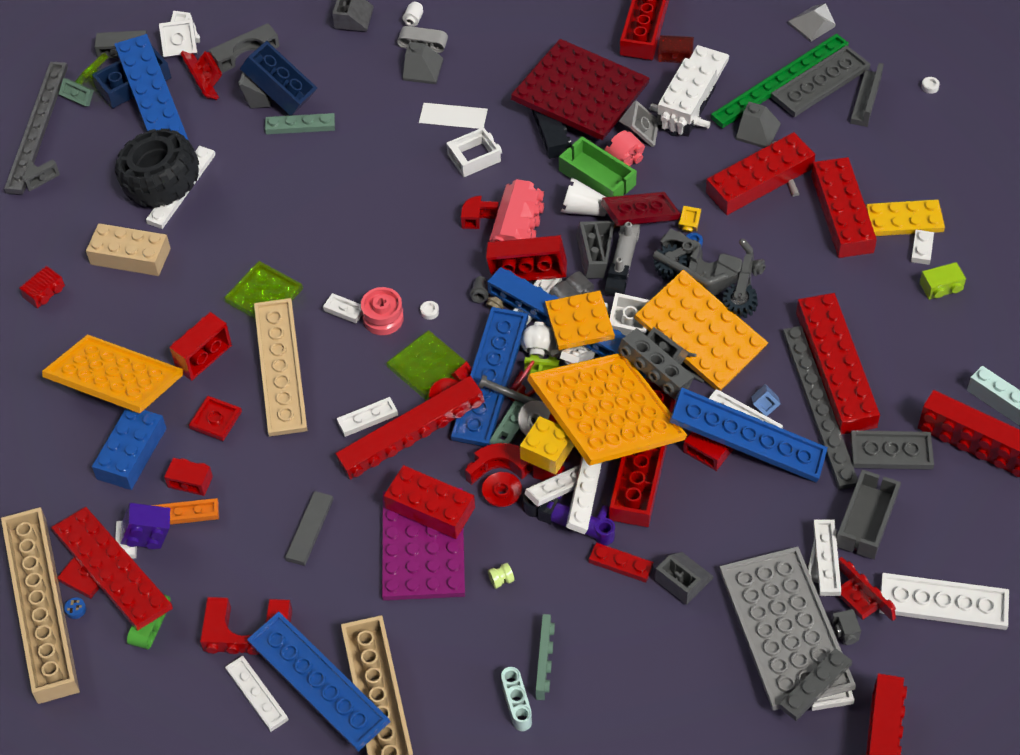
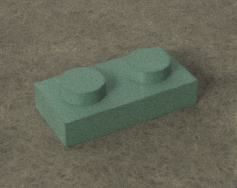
(76, 92)

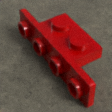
(204, 71)
(861, 594)

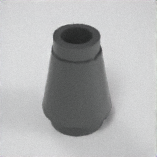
(479, 291)

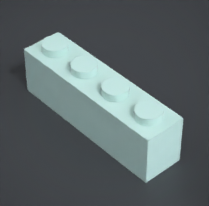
(996, 393)

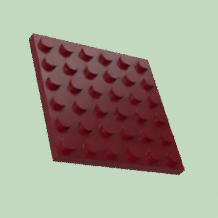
(580, 89)

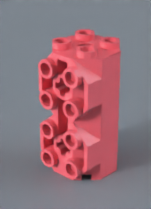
(518, 212)

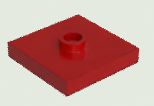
(215, 418)
(78, 579)

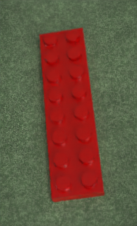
(112, 568)

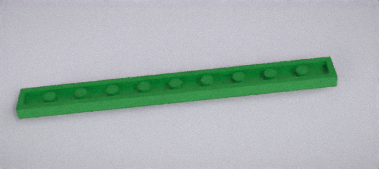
(763, 90)

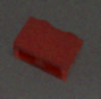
(675, 48)

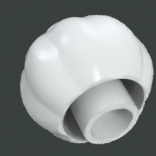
(538, 340)

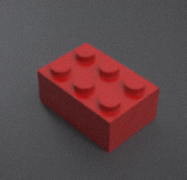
(201, 345)

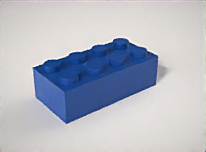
(129, 448)

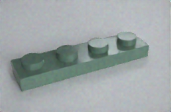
(300, 123)
(544, 664)

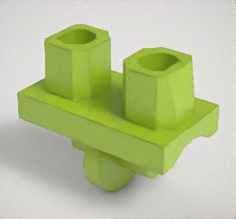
(540, 364)

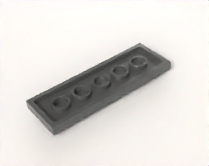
(820, 81)

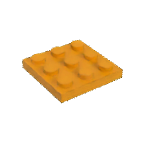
(579, 320)

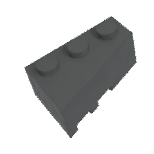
(594, 246)

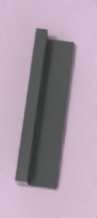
(867, 96)

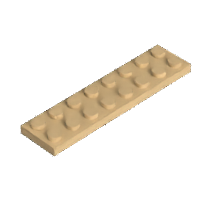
(280, 367)

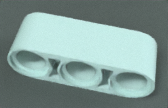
(519, 707)

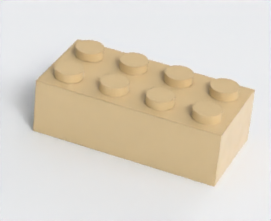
(128, 249)

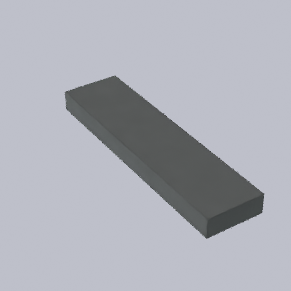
(309, 528)

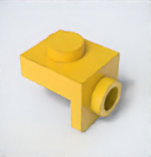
(689, 219)

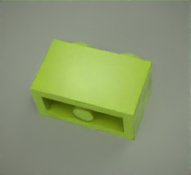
(942, 280)

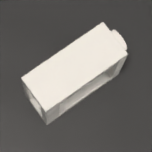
(469, 141)

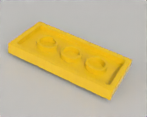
(905, 217)

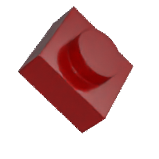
(462, 372)

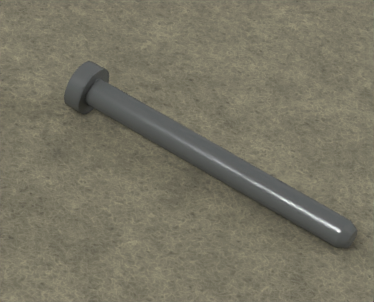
(503, 390)

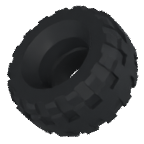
(157, 167)

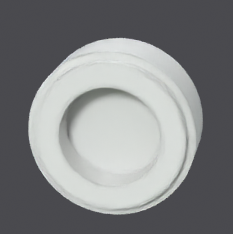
(930, 85)
(429, 310)

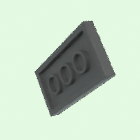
(892, 449)

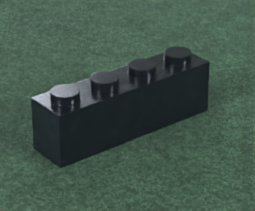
(552, 134)

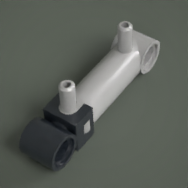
(619, 269)

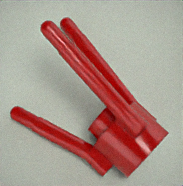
(517, 386)

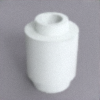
(413, 14)

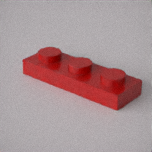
(621, 562)

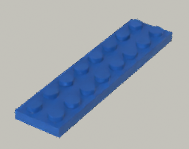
(148, 85)
(496, 361)
(748, 434)
(318, 681)

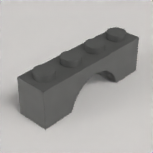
(227, 53)

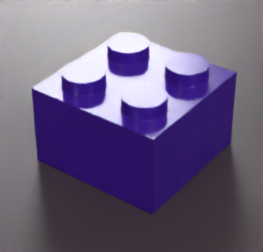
(145, 526)

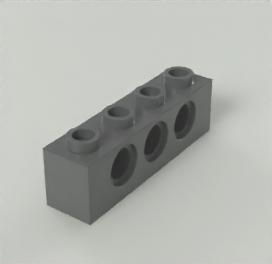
(655, 363)

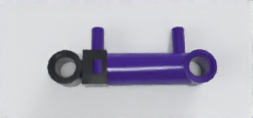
(558, 513)

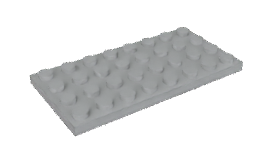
(782, 621)

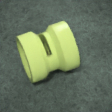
(501, 575)

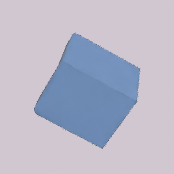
(765, 400)

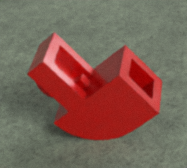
(475, 209)

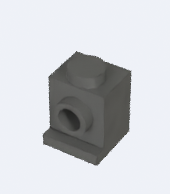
(846, 626)

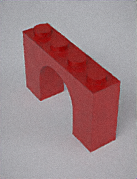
(215, 631)

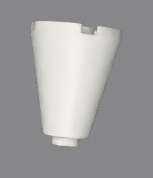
(583, 200)

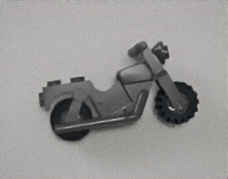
(717, 276)

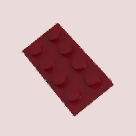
(640, 208)

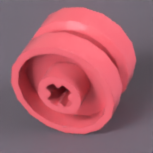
(382, 311)

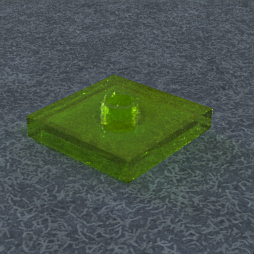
(94, 67)

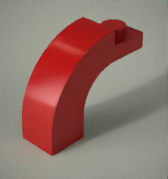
(497, 456)

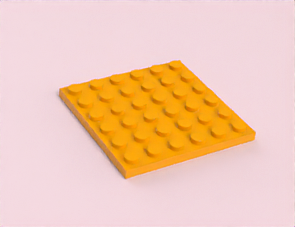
(606, 408)

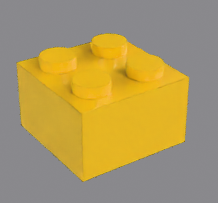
(546, 445)

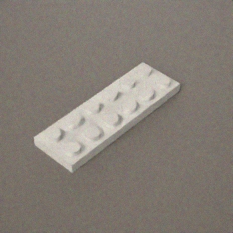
(947, 601)

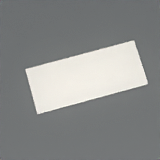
(453, 115)

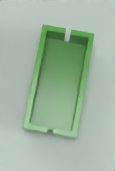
(597, 169)

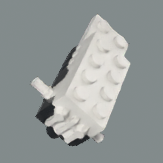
(690, 92)

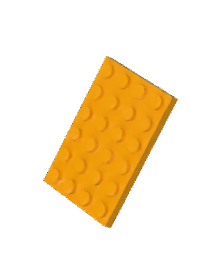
(703, 327)
(113, 373)

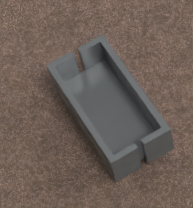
(867, 514)

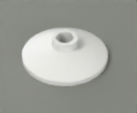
(531, 410)

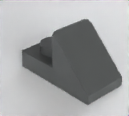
(39, 175)

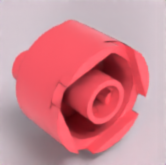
(626, 148)

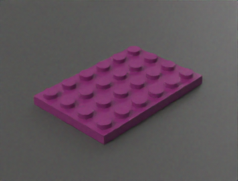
(420, 560)

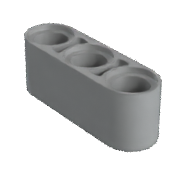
(433, 38)

